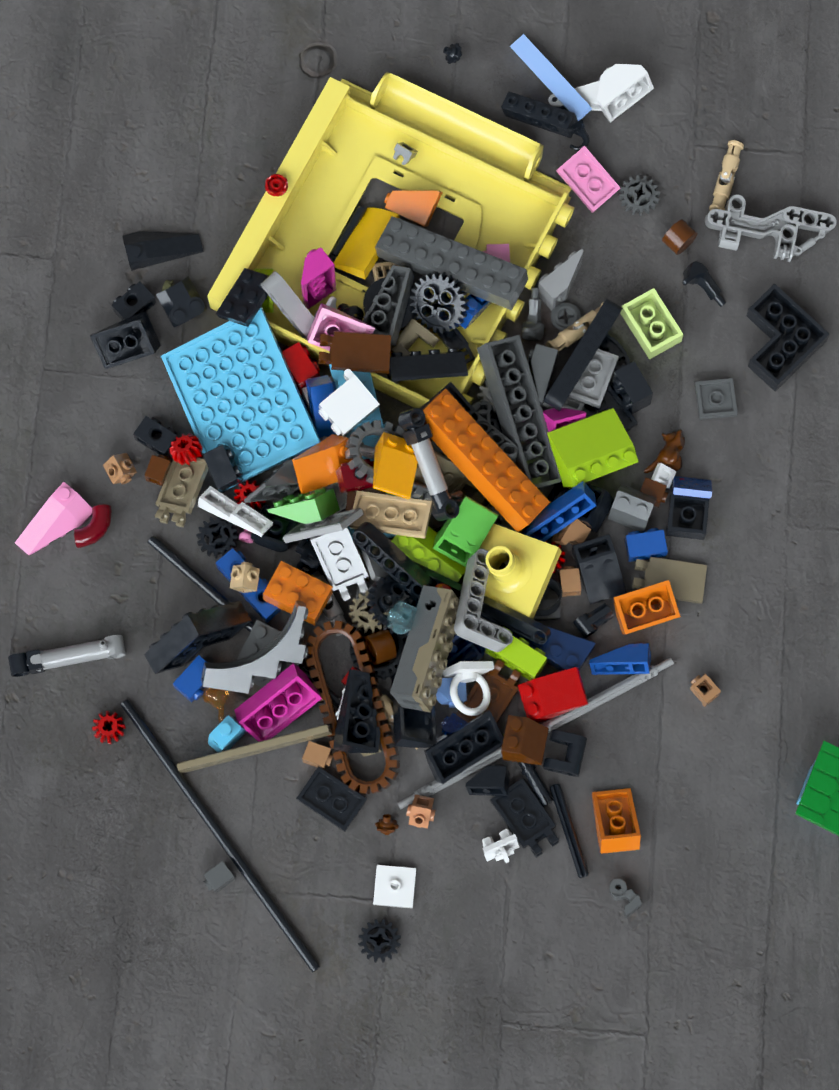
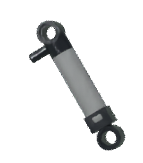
(418, 437)

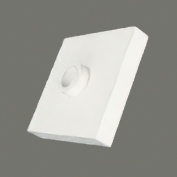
(394, 886)

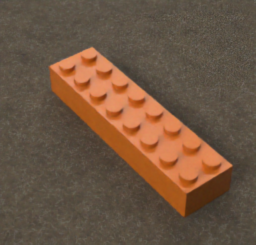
(483, 461)

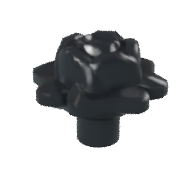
(453, 53)

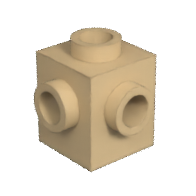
(244, 577)

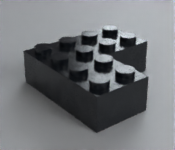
(792, 335)
(194, 633)

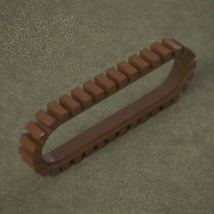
(362, 659)

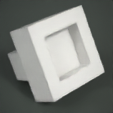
(663, 474)

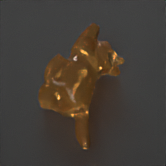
(217, 699)

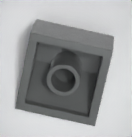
(632, 508)

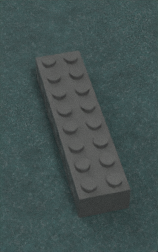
(431, 253)
(519, 408)

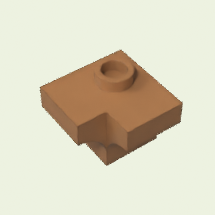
(573, 533)

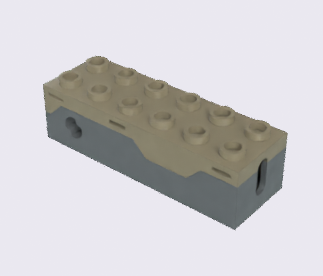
(426, 649)

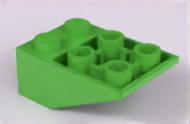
(307, 507)
(464, 534)

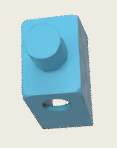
(226, 734)

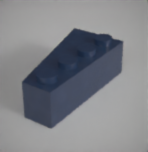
(563, 649)

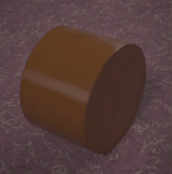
(679, 237)
(380, 646)

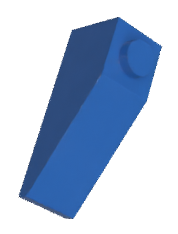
(624, 660)

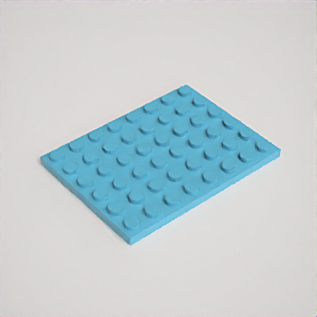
(242, 395)

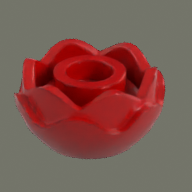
(279, 180)

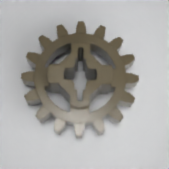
(361, 613)

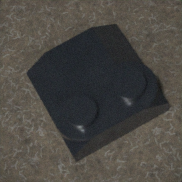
(181, 302)
(274, 535)

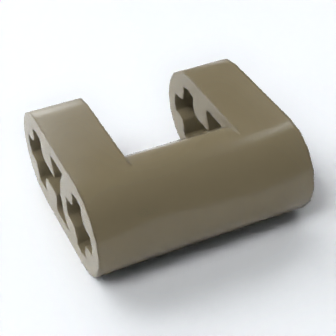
(409, 336)

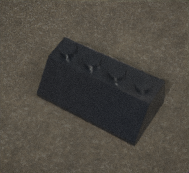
(427, 366)

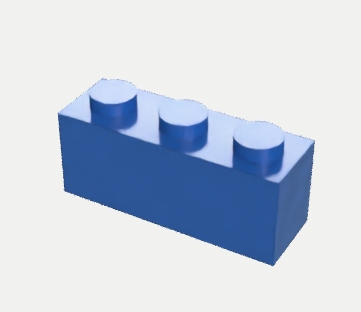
(318, 390)

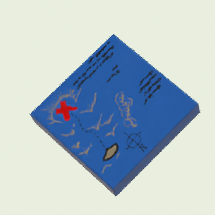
(692, 487)

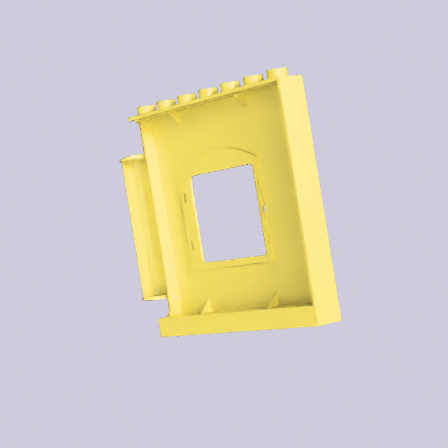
(459, 153)

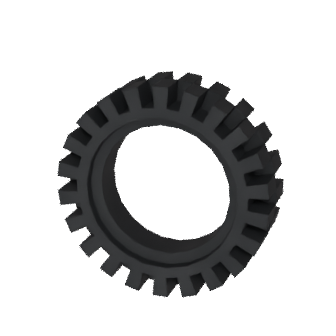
(386, 670)

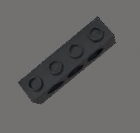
(539, 114)

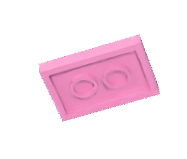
(588, 179)

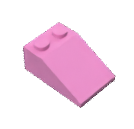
(330, 320)

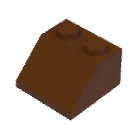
(524, 740)

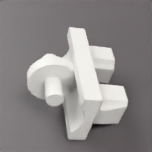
(501, 848)

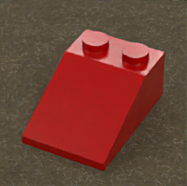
(553, 695)

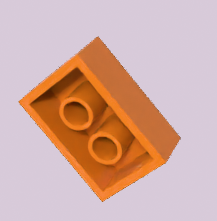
(293, 584)

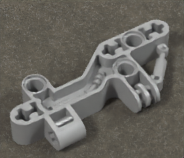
(738, 224)

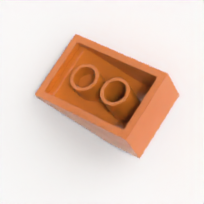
(319, 463)
(616, 821)

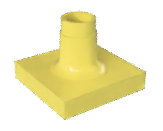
(527, 573)

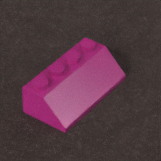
(317, 277)
(277, 704)

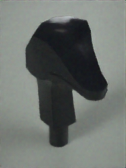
(698, 274)

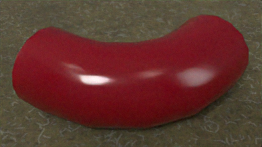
(96, 528)

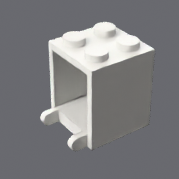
(348, 405)

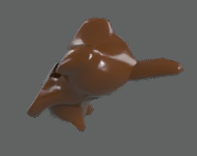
(670, 453)

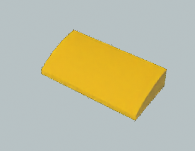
(359, 251)

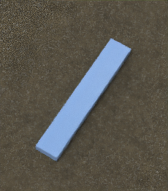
(550, 77)

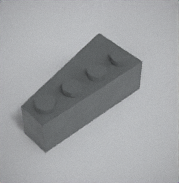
(391, 303)

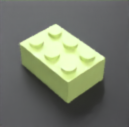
(651, 323)

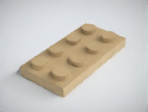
(393, 514)

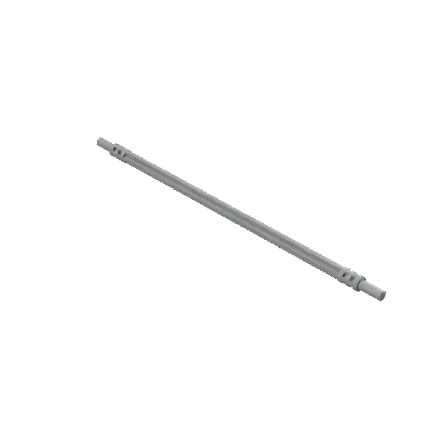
(553, 723)

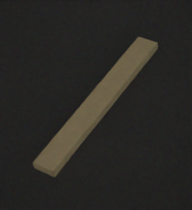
(255, 748)

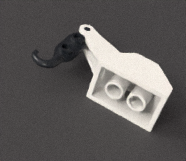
(613, 94)

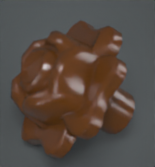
(386, 825)

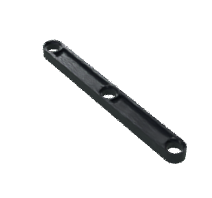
(497, 612)

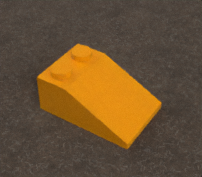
(394, 466)

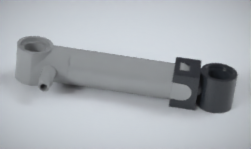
(39, 661)

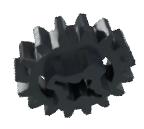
(210, 533)
(369, 938)

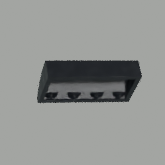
(413, 727)

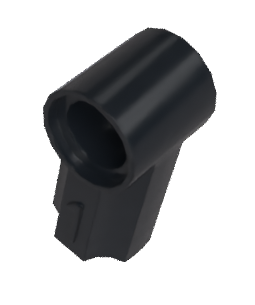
(589, 623)

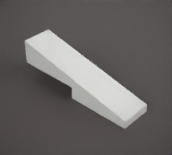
(238, 514)

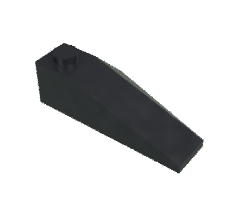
(153, 248)
(357, 722)

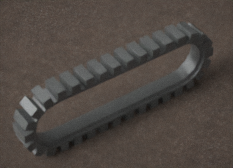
(374, 428)

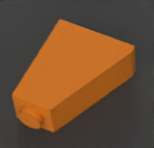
(414, 205)

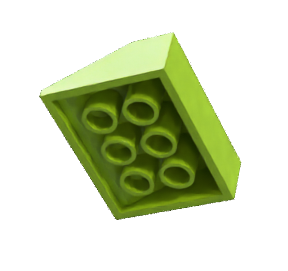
(591, 448)

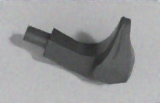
(533, 328)

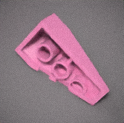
(58, 516)

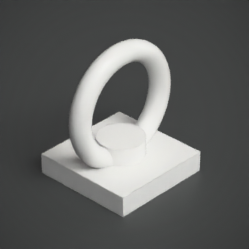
(468, 672)

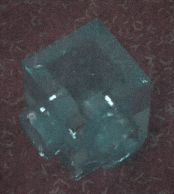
(401, 617)

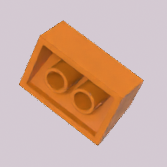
(646, 607)

